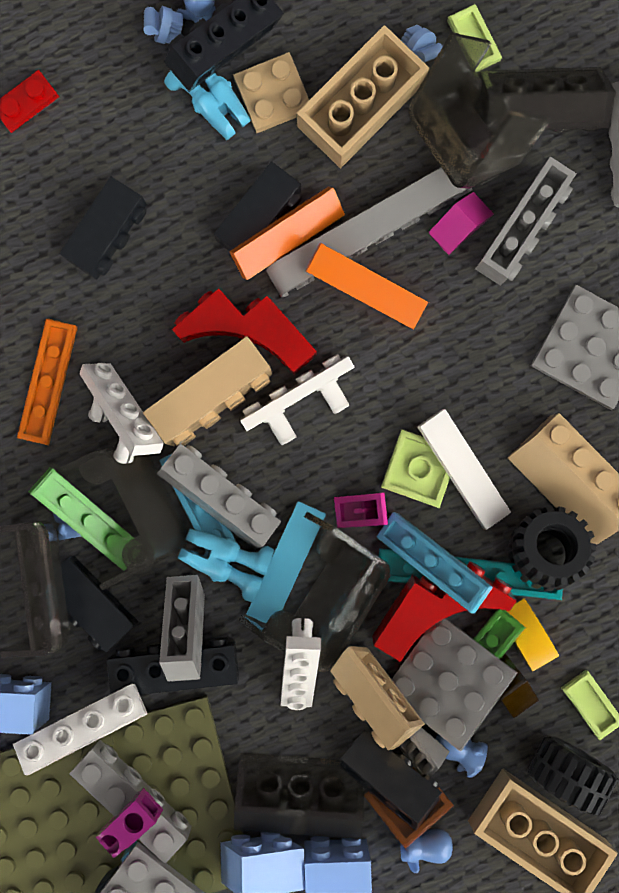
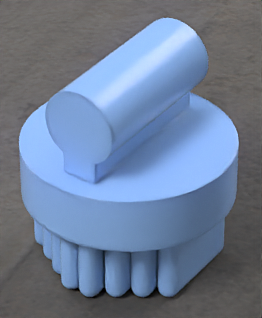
(164, 24)
(421, 42)

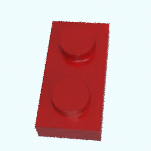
(26, 100)

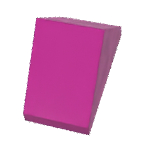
(460, 222)
(361, 510)

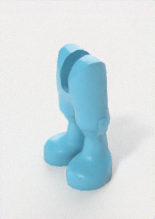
(214, 103)
(216, 559)

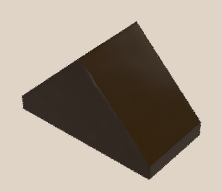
(519, 693)

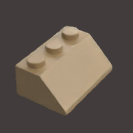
(375, 697)

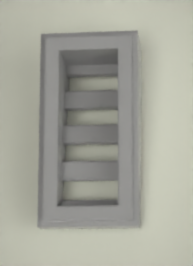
(424, 752)

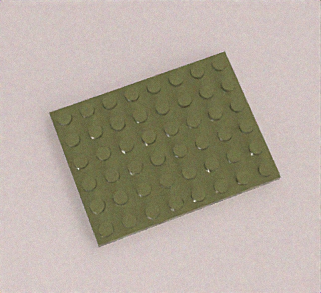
(54, 820)

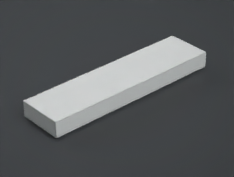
(464, 469)

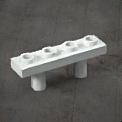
(322, 381)
(116, 404)
(300, 666)
(79, 729)

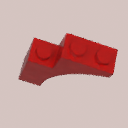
(262, 324)
(423, 606)

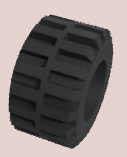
(572, 536)
(572, 775)

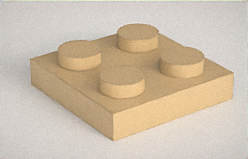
(271, 92)

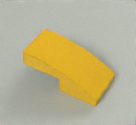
(533, 642)

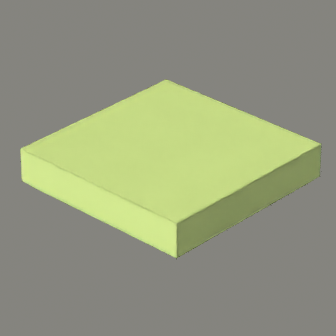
(416, 471)

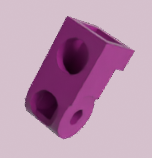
(129, 823)

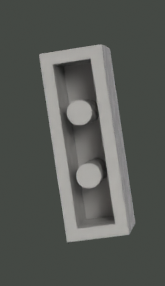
(182, 628)

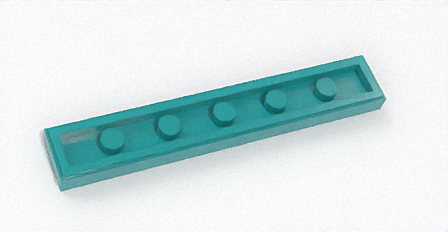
(402, 571)

